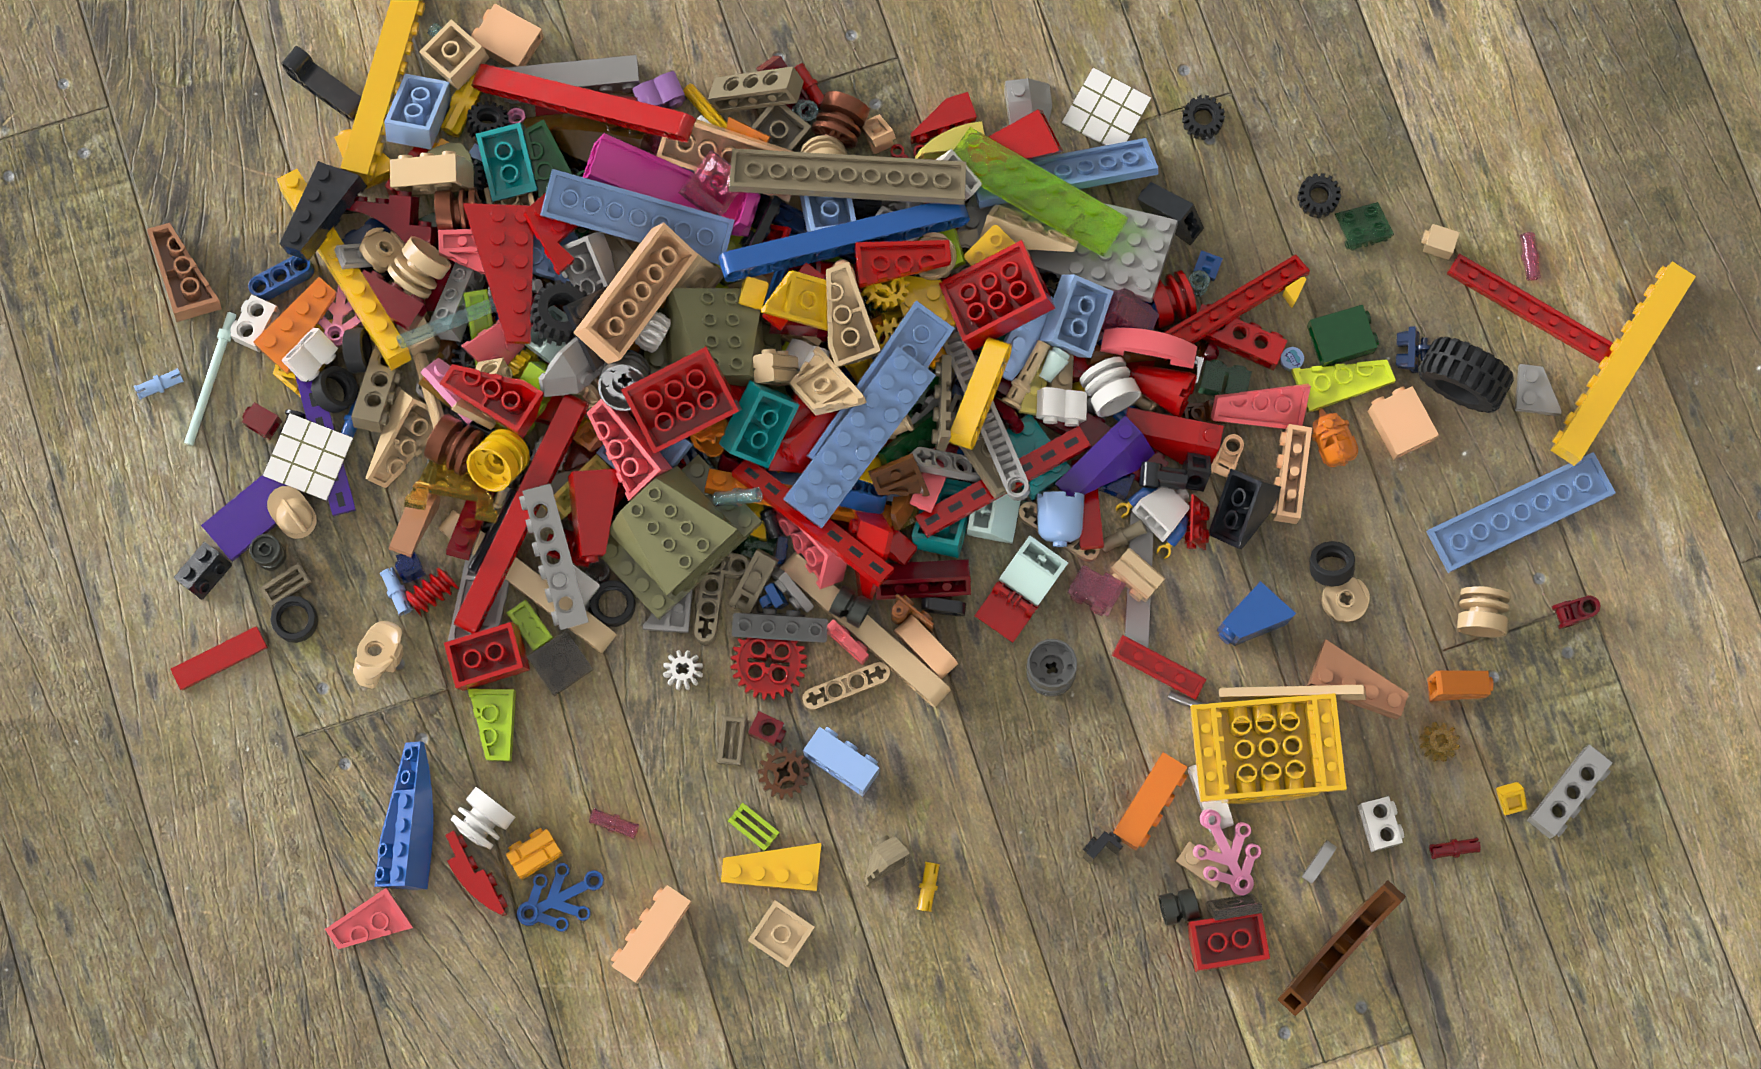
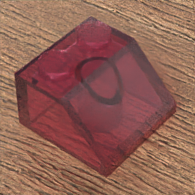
(709, 185)

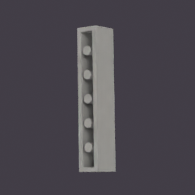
(593, 74)

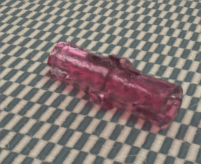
(1530, 256)
(614, 823)

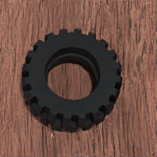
(1466, 374)

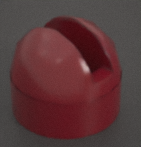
(1211, 352)

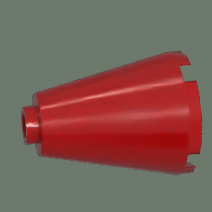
(1165, 387)

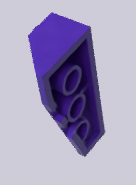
(1108, 460)

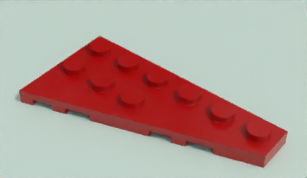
(506, 256)

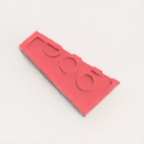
(492, 344)
(1263, 407)

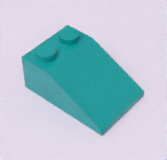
(506, 162)
(950, 539)

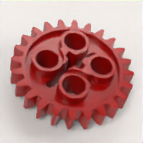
(765, 683)

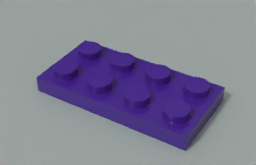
(243, 518)

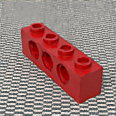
(1246, 348)

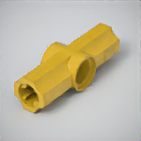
(459, 106)

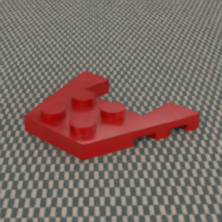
(550, 234)

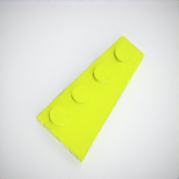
(1342, 381)

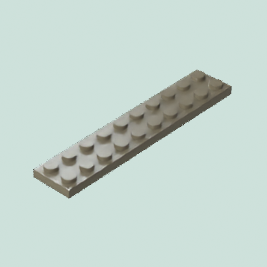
(847, 176)

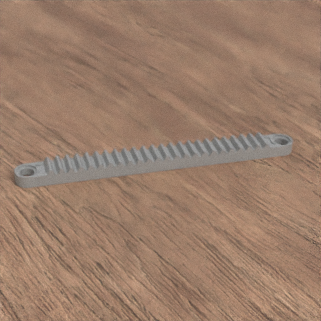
(993, 427)

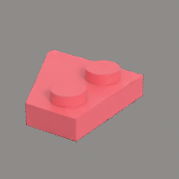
(460, 248)
(843, 638)

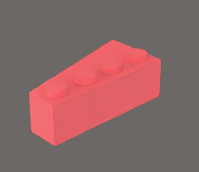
(627, 448)
(821, 561)

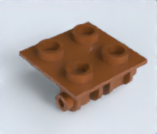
(904, 608)

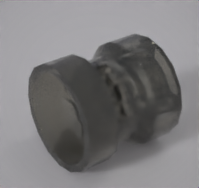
(599, 568)

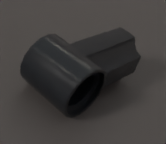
(1156, 476)

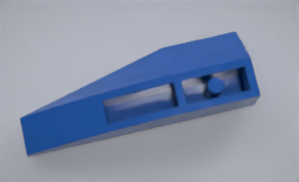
(408, 825)

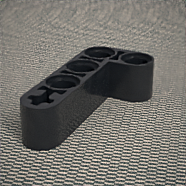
(320, 83)

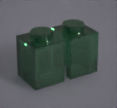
(1214, 374)

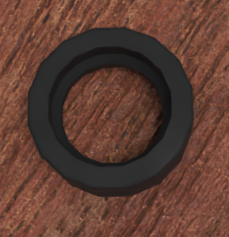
(356, 349)
(347, 383)
(1328, 577)
(287, 602)
(630, 607)

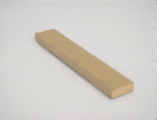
(1343, 692)

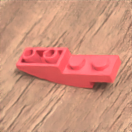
(934, 484)

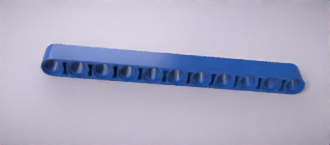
(840, 239)

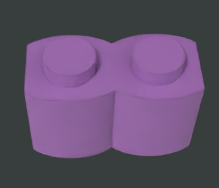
(662, 91)

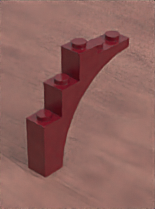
(402, 215)

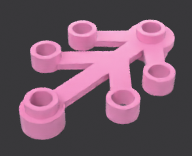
(339, 311)
(1229, 855)

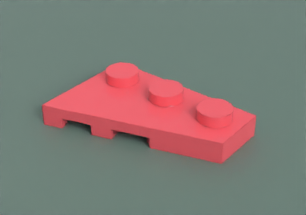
(369, 921)

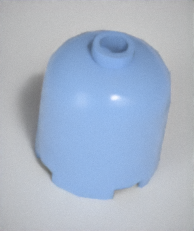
(1060, 517)

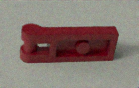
(1009, 416)

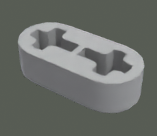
(1319, 861)

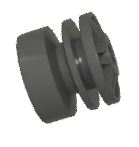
(613, 378)
(1047, 655)

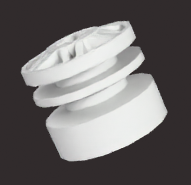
(1110, 386)
(482, 819)

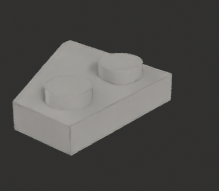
(1535, 392)
(786, 584)
(675, 620)

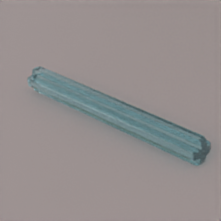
(446, 323)

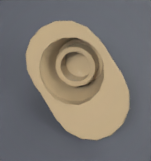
(291, 512)

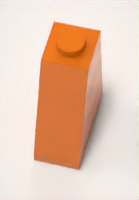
(1459, 685)

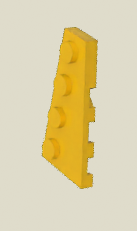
(781, 868)

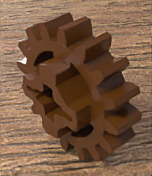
(773, 768)

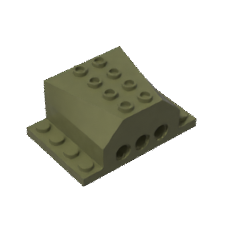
(717, 321)
(674, 536)

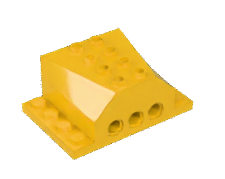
(1268, 749)

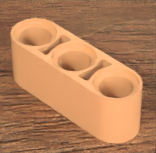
(925, 647)

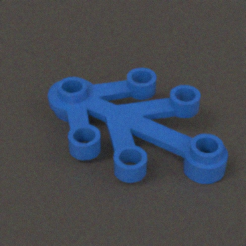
(556, 899)

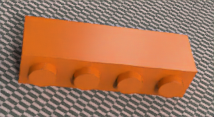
(1150, 800)

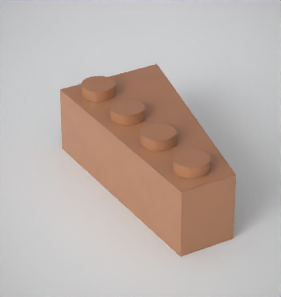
(183, 281)
(1339, 668)

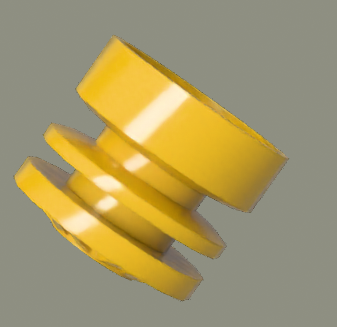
(498, 460)

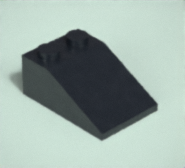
(1242, 508)

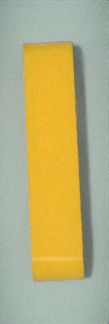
(980, 393)

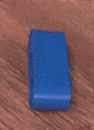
(270, 276)
(864, 498)

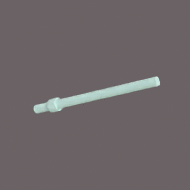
(223, 337)

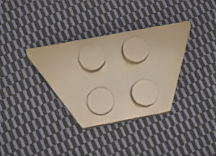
(825, 386)

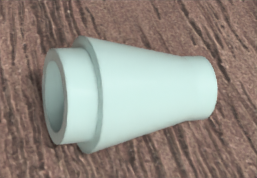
(1054, 363)

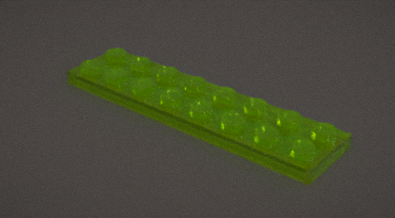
(1040, 193)

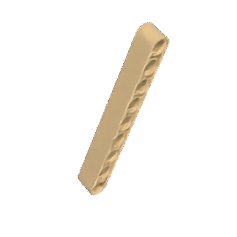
(532, 586)
(872, 635)

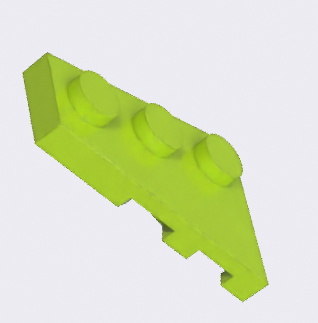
(495, 720)

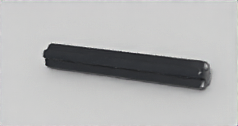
(483, 548)

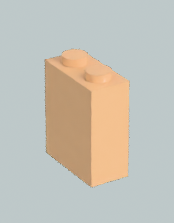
(507, 37)
(1402, 422)

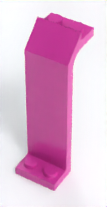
(644, 173)

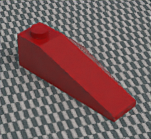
(502, 398)
(1177, 435)
(876, 535)

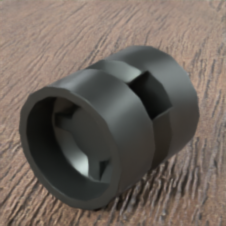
(267, 552)
(850, 606)
(1179, 906)

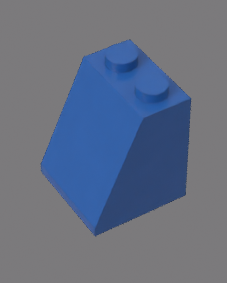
(1255, 615)

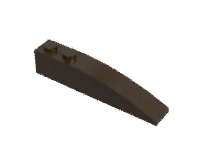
(578, 134)

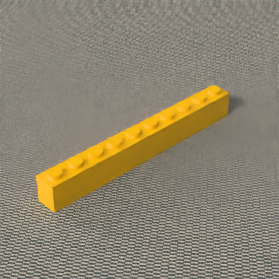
(381, 87)
(352, 284)
(1622, 363)

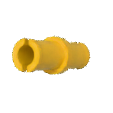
(928, 886)

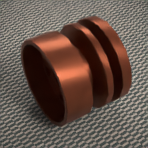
(841, 118)
(450, 211)
(452, 443)

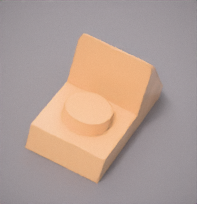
(878, 134)

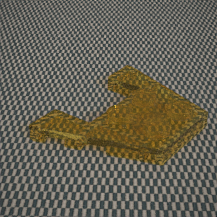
(443, 482)

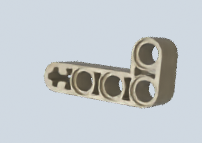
(715, 598)

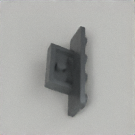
(780, 626)

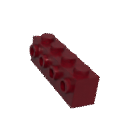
(927, 580)

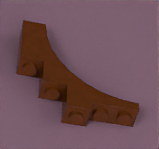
(1340, 947)

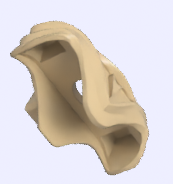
(370, 668)

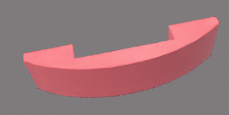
(1149, 343)

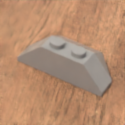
(567, 372)

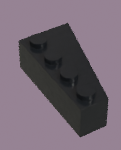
(319, 209)

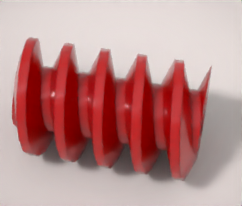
(431, 590)

